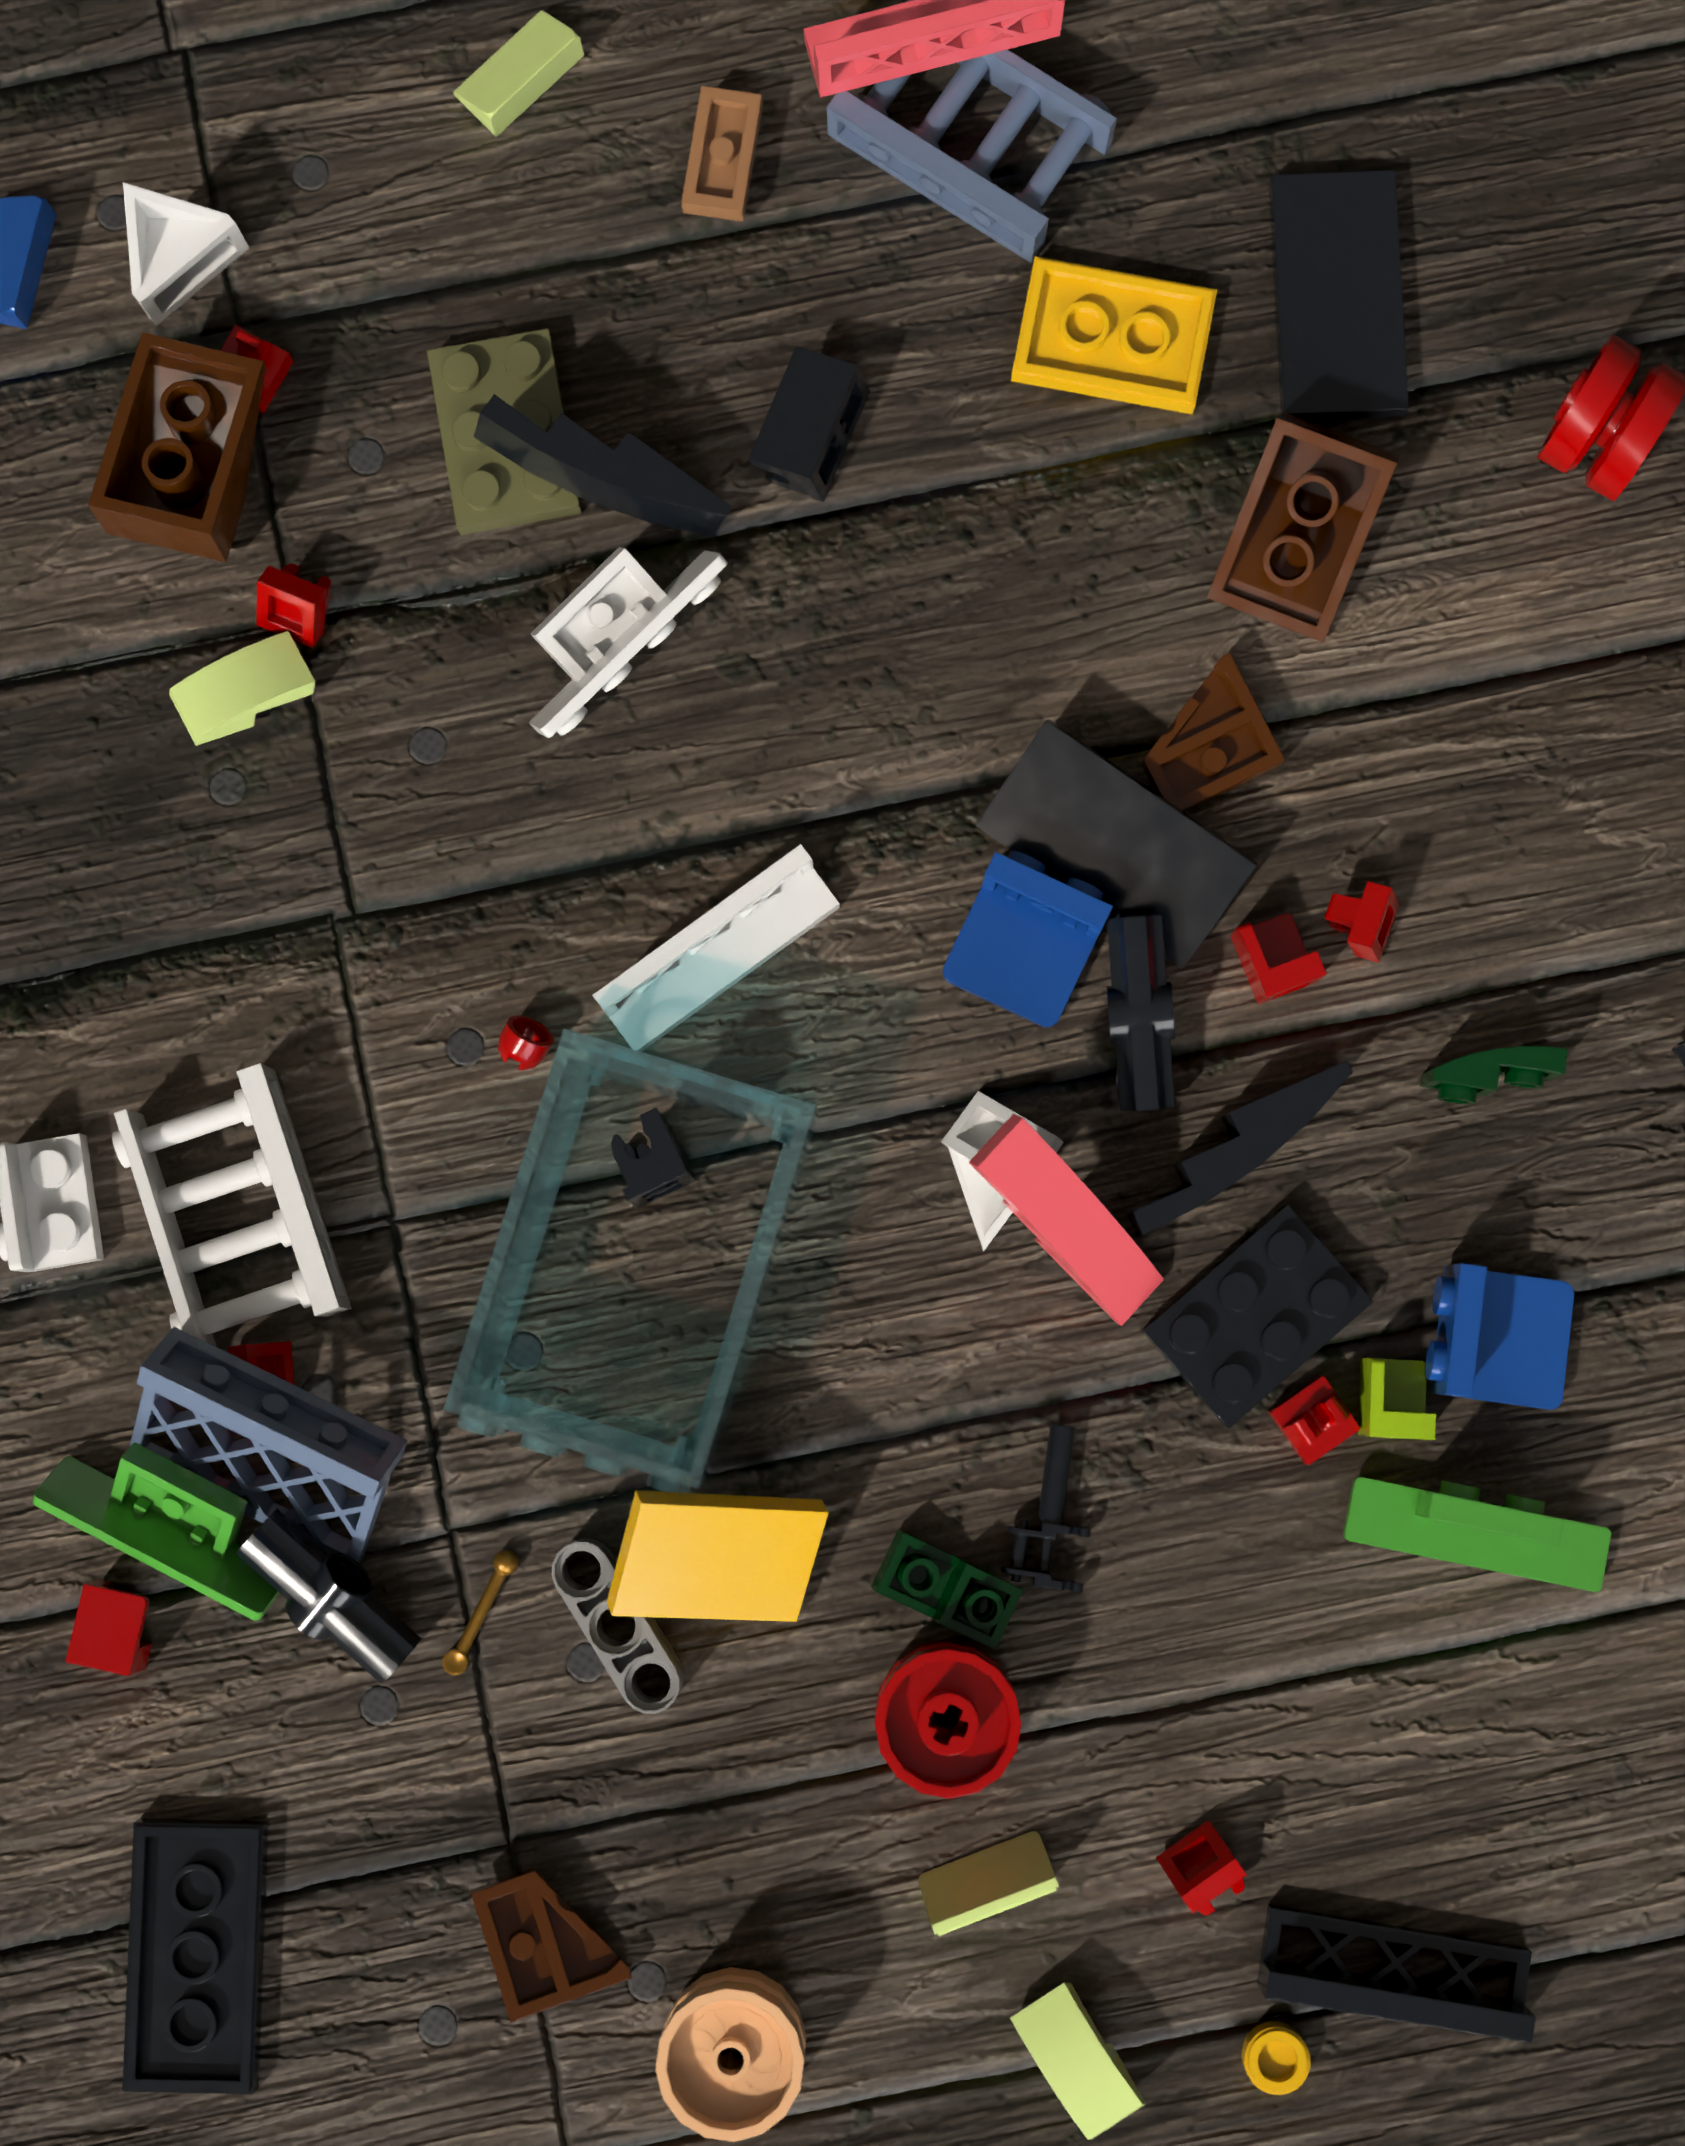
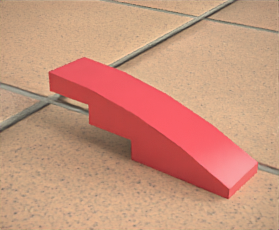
(1067, 1219)

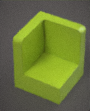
(1394, 1400)

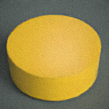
(1275, 2058)

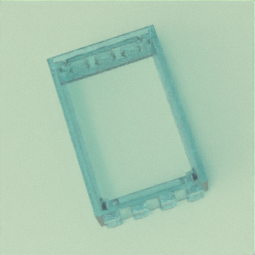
(476, 1386)

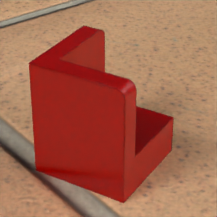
(1276, 958)
(109, 1630)

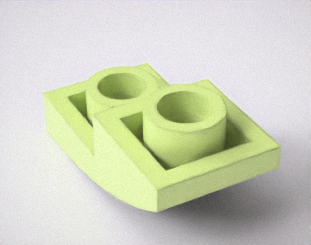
(236, 687)
(1077, 2061)

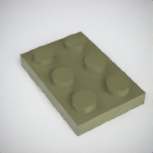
(483, 484)

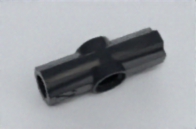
(1141, 1013)
(329, 1596)

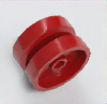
(1609, 416)
(954, 1757)

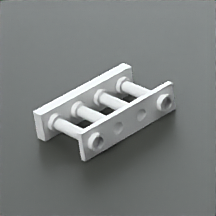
(276, 1164)

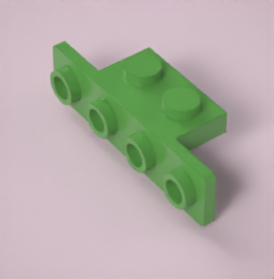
(163, 1520)
(1478, 1534)

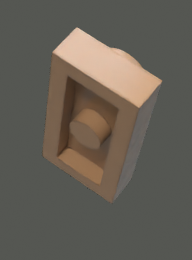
(722, 153)

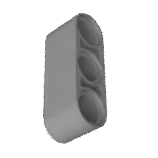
(618, 1657)

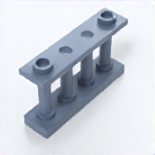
(965, 185)

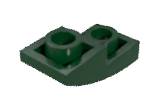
(1478, 1073)
(946, 1589)

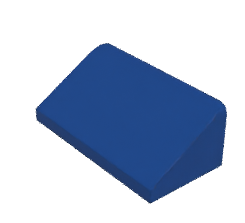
(24, 242)

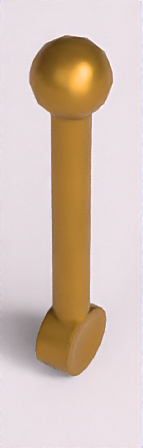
(457, 1659)

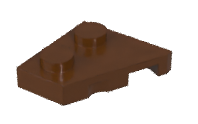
(1212, 743)
(541, 1945)

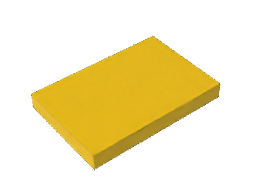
(1114, 335)
(716, 1556)

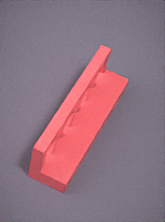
(922, 38)

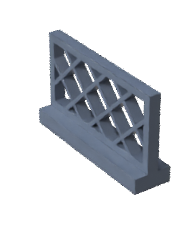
(276, 1423)

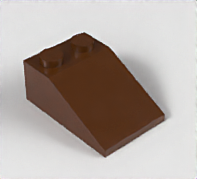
(180, 448)
(1302, 526)

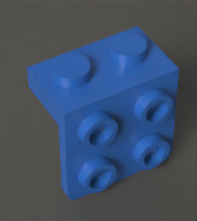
(1026, 939)
(1500, 1337)

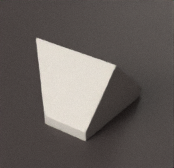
(175, 248)
(964, 1139)

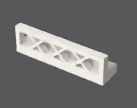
(717, 950)

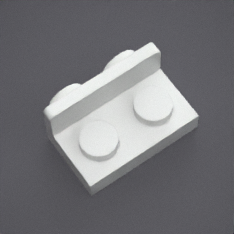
(48, 1204)

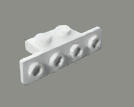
(609, 624)

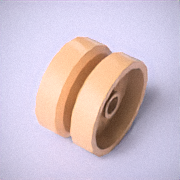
(713, 2090)

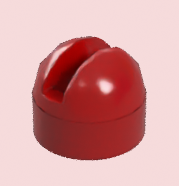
(524, 1042)

